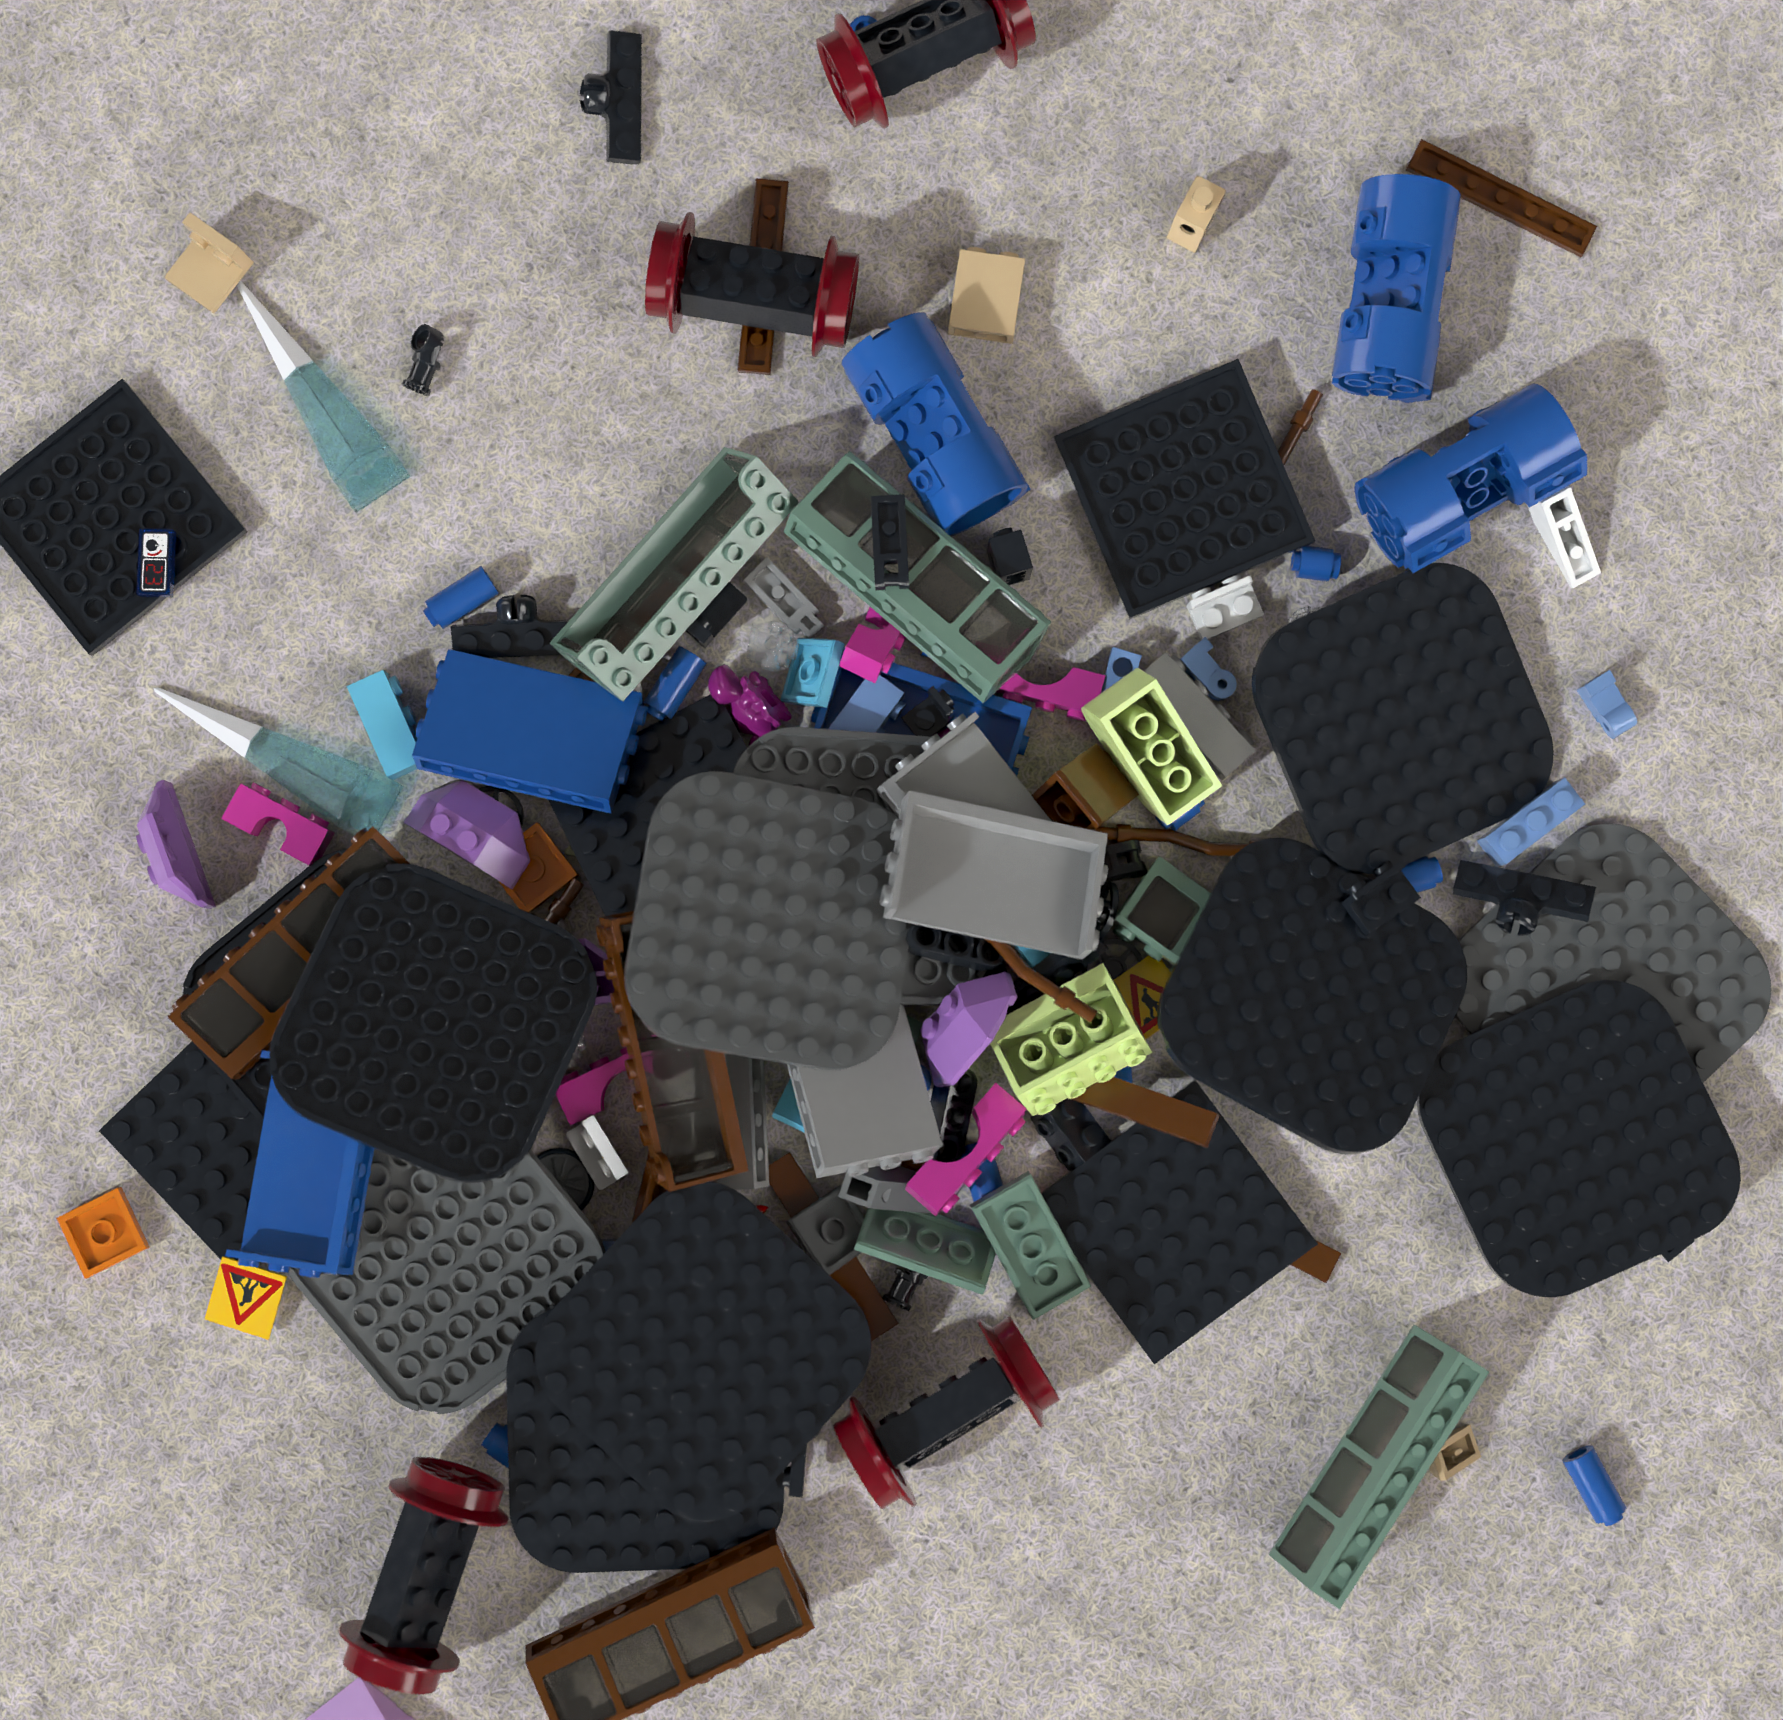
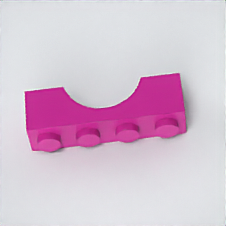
(1067, 694)
(585, 1094)
(938, 1182)

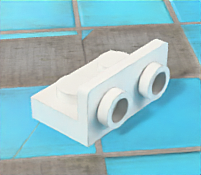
(1224, 608)
(596, 1153)

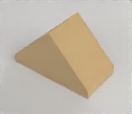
(1456, 1454)

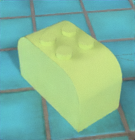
(1151, 745)

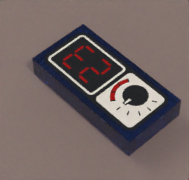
(156, 562)

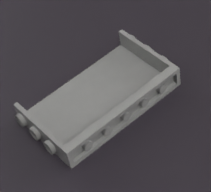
(961, 769)
(995, 875)
(868, 1111)

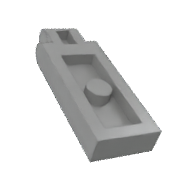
(784, 599)

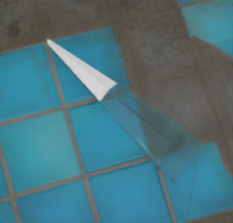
(350, 447)
(332, 785)

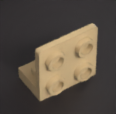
(208, 265)

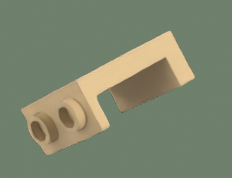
(986, 295)

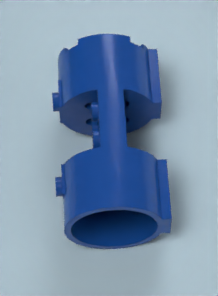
(1402, 255)
(918, 393)
(1512, 453)

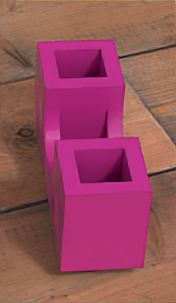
(871, 649)
(253, 809)

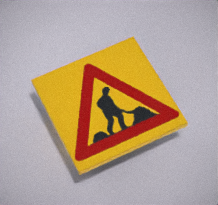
(1142, 990)
(245, 1298)

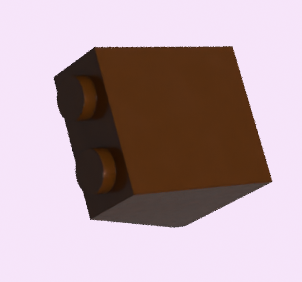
(1085, 791)

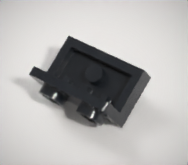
(1071, 1133)

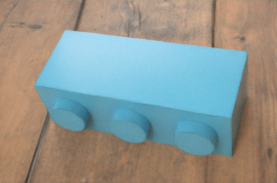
(386, 721)

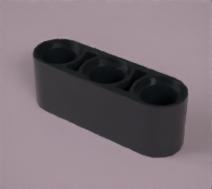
(939, 949)
(961, 1103)

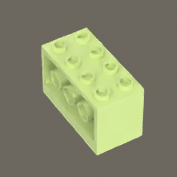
(1058, 1053)

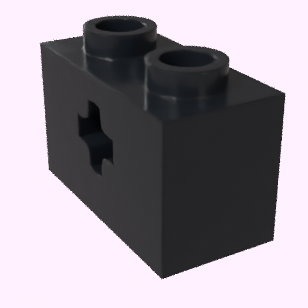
(1009, 556)

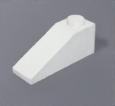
(1566, 536)

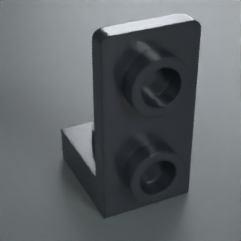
(717, 615)
(931, 714)

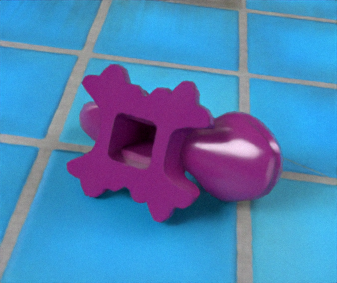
(752, 700)

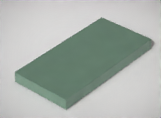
(1030, 1245)
(929, 1246)

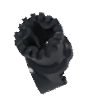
(424, 358)
(904, 1288)

